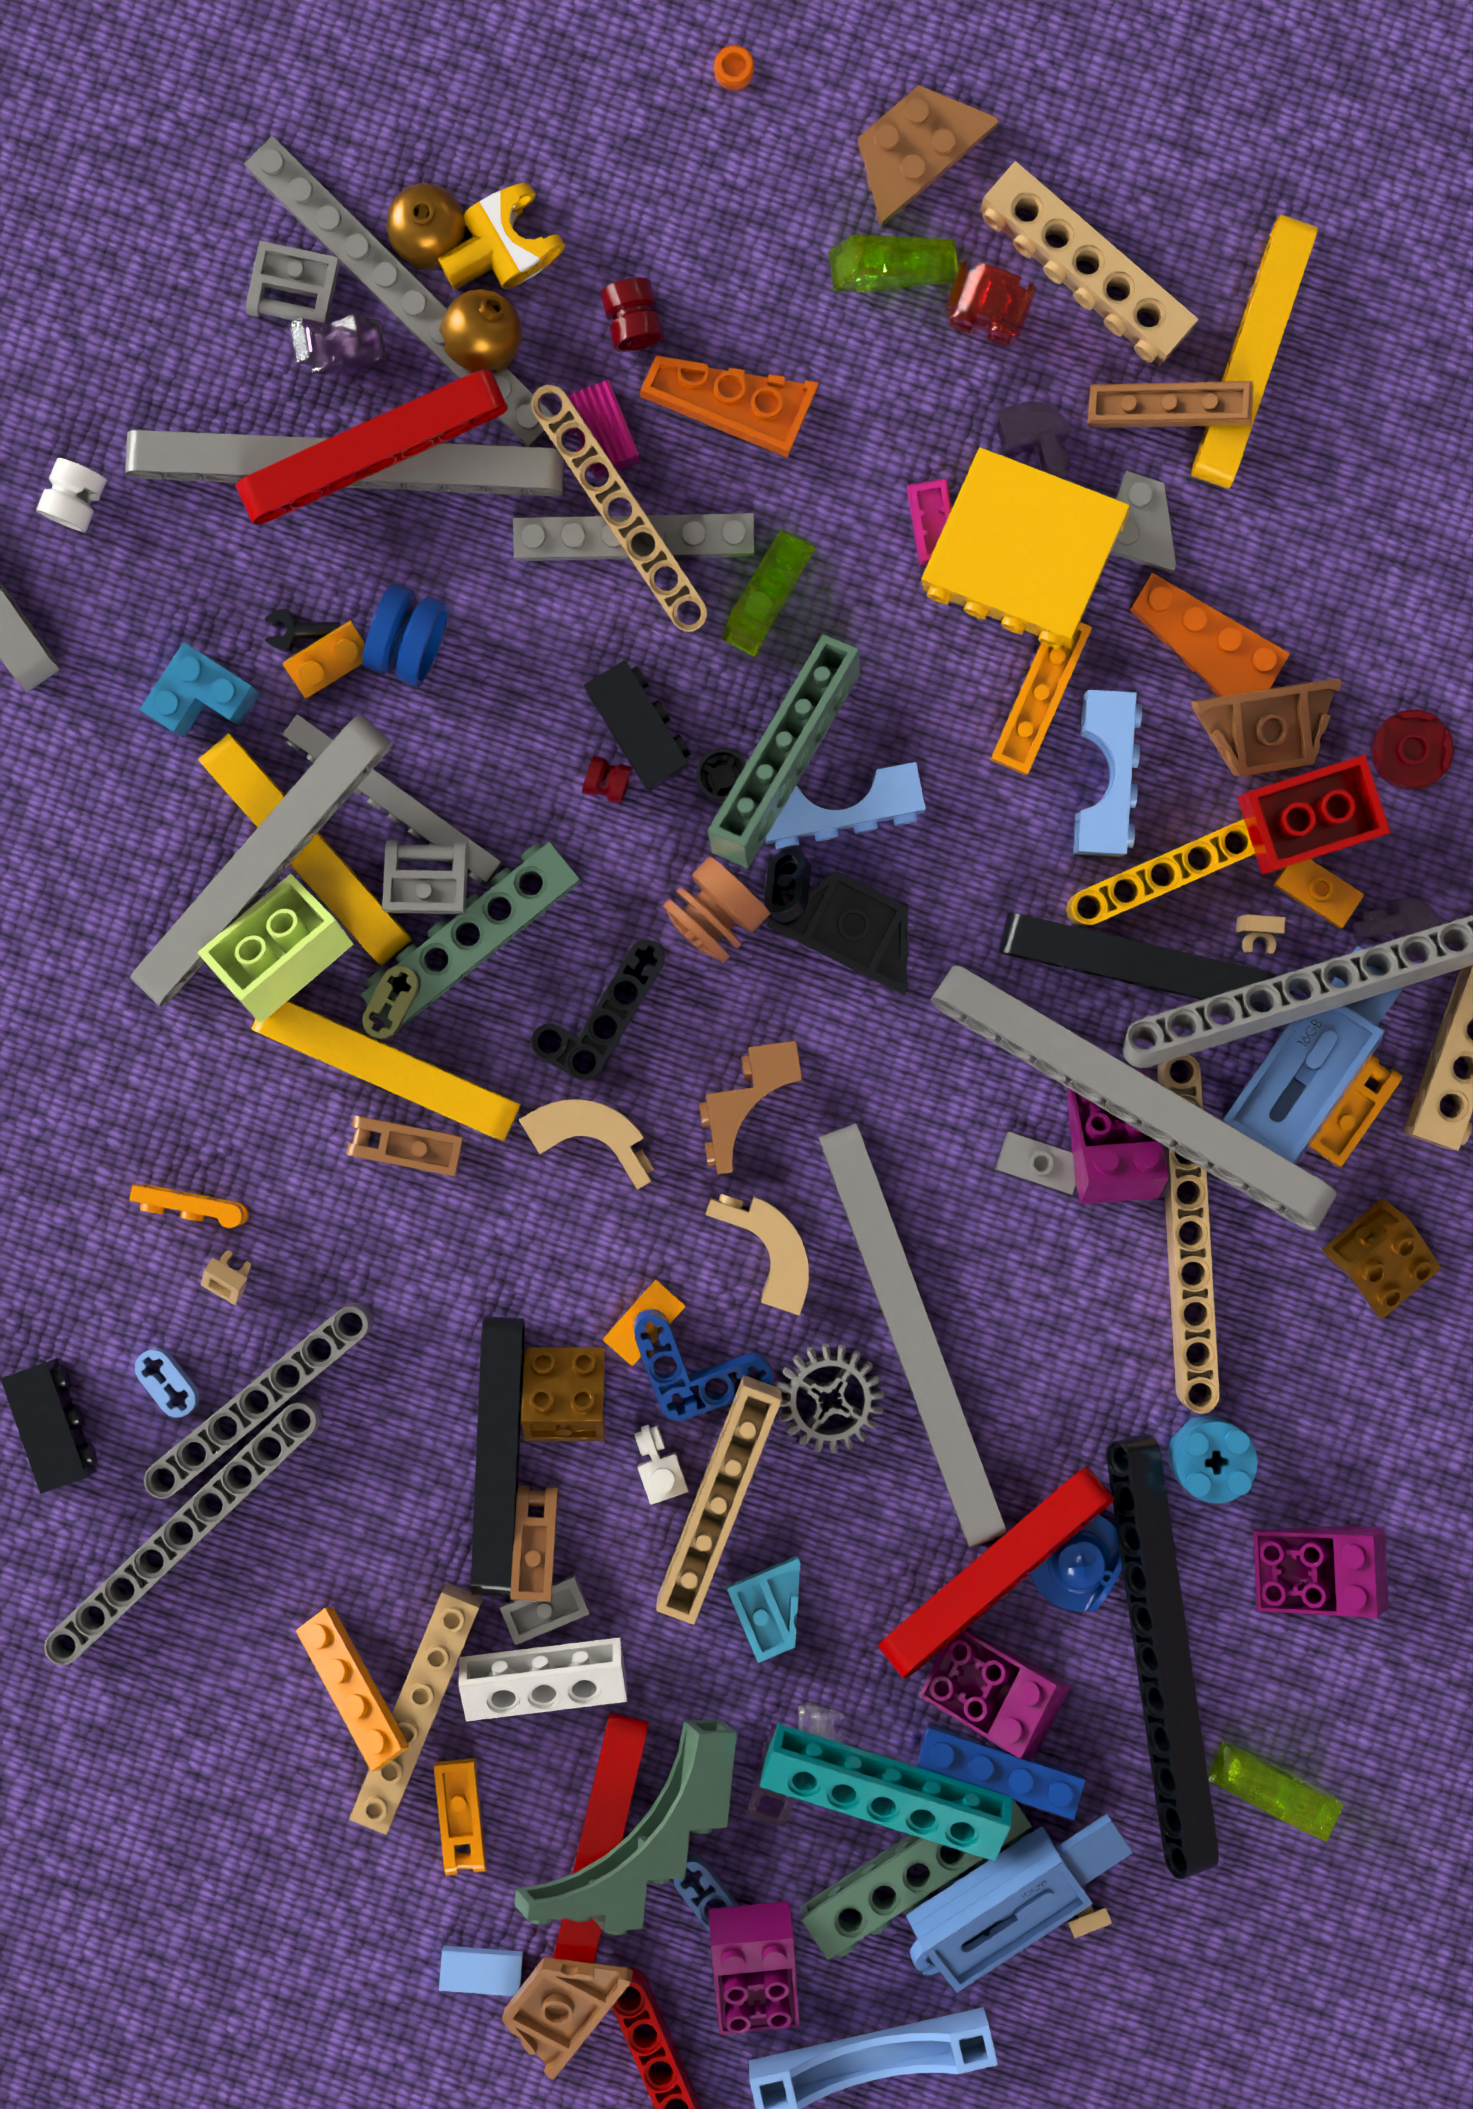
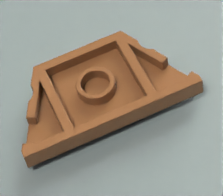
(917, 146)
(1268, 726)
(562, 2007)

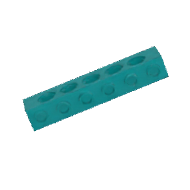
(887, 1792)

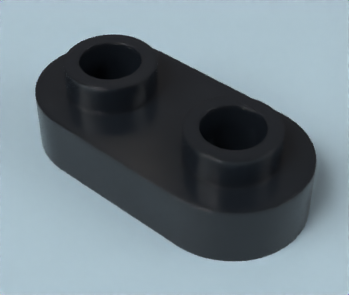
(787, 885)

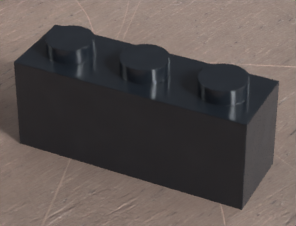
(638, 725)
(50, 1425)

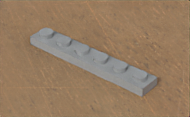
(593, 539)

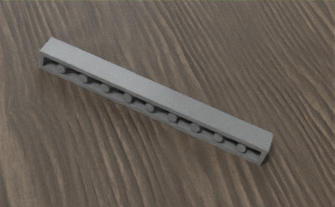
(397, 802)

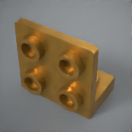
(1383, 1257)
(563, 1394)

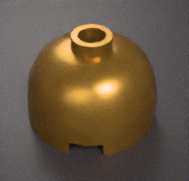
(425, 224)
(481, 331)

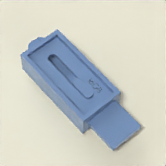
(1309, 1073)
(1011, 1902)

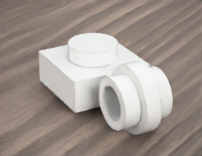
(663, 1474)

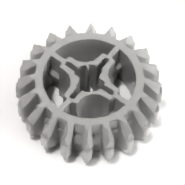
(839, 1380)

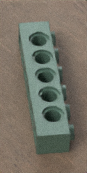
(784, 751)
(494, 934)
(890, 1869)

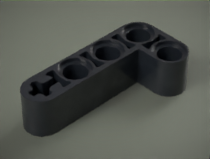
(607, 1006)

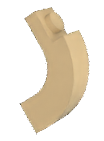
(593, 1119)
(789, 1266)

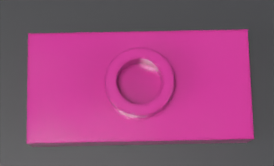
(929, 512)

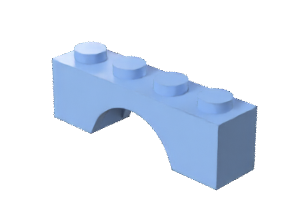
(1109, 723)
(893, 796)

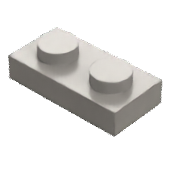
(535, 1618)

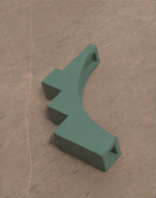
(657, 1848)

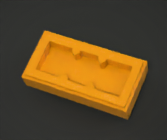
(1319, 891)
(622, 1337)

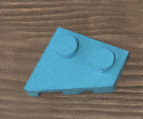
(769, 1608)

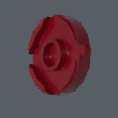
(1412, 749)

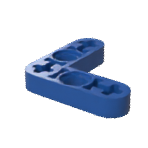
(679, 1381)

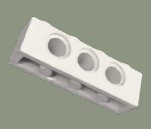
(542, 1679)

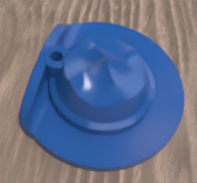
(1082, 1569)

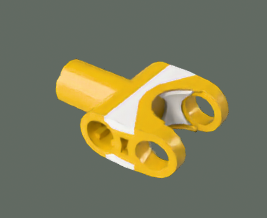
(497, 245)

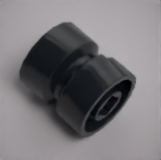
(718, 774)

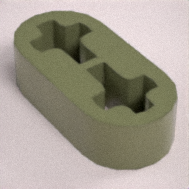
(382, 997)

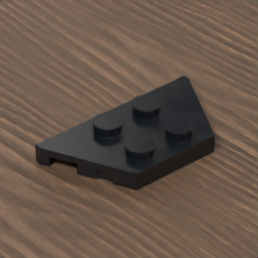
(854, 929)

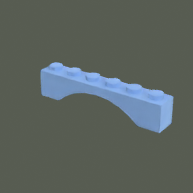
(935, 2045)

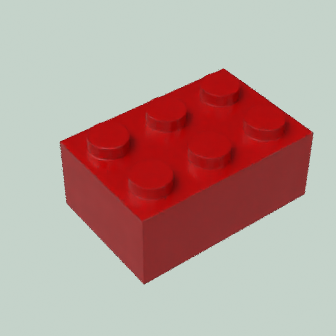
(1313, 814)

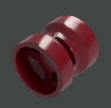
(616, 781)

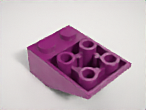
(1112, 1156)
(1322, 1570)
(995, 1693)
(754, 1967)

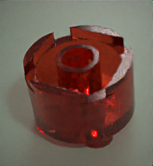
(989, 302)

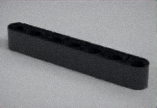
(1125, 959)
(497, 1454)

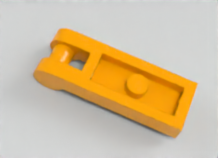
(1355, 1112)
(191, 1205)
(460, 1815)

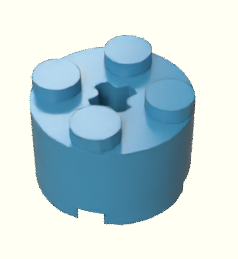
(1229, 1476)

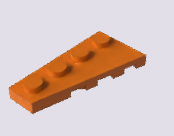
(741, 404)
(1208, 642)

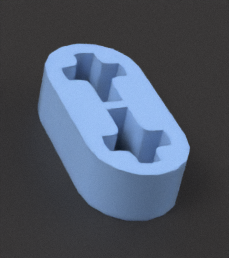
(158, 1388)

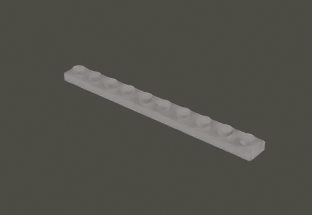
(379, 272)

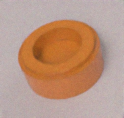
(733, 67)

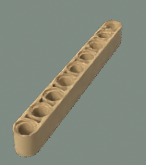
(1196, 1251)

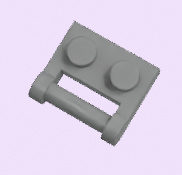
(296, 273)
(425, 889)

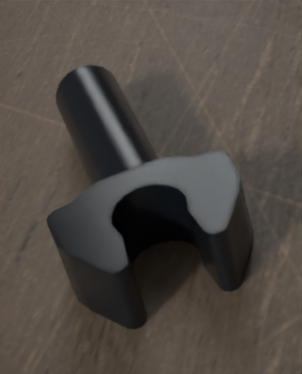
(296, 629)

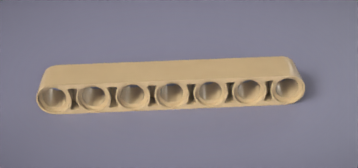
(616, 488)

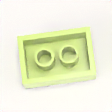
(275, 948)

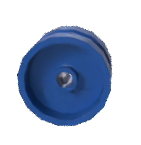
(405, 635)

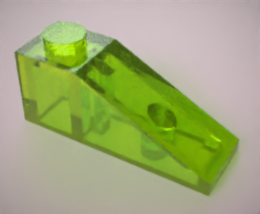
(891, 263)

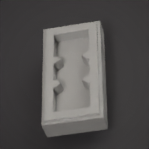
(1037, 1162)

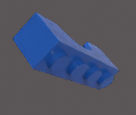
(1026, 1780)

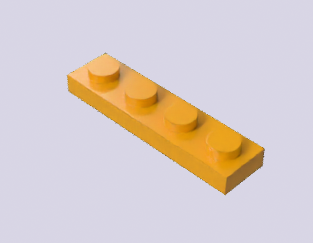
(1037, 703)
(352, 1689)

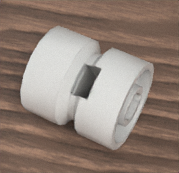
(71, 495)

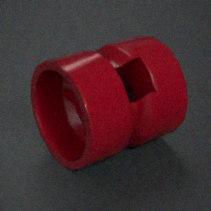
(634, 322)

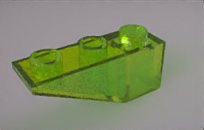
(767, 593)

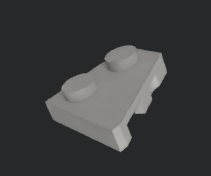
(1148, 529)

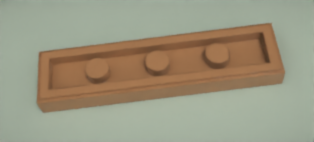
(1170, 404)

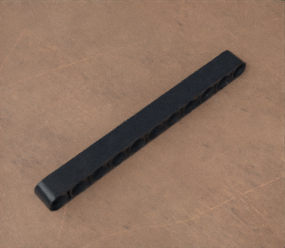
(1162, 1655)

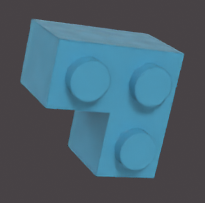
(191, 684)

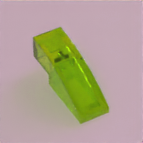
(1275, 1791)

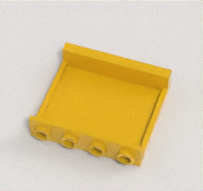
(1024, 548)

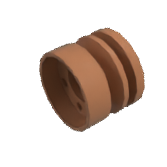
(715, 910)

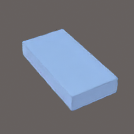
(480, 1970)

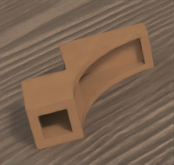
(724, 1111)

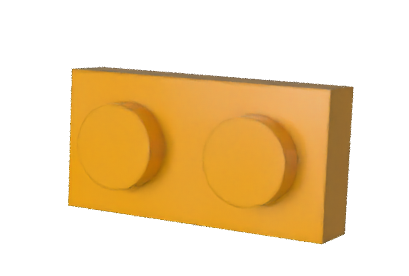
(326, 659)

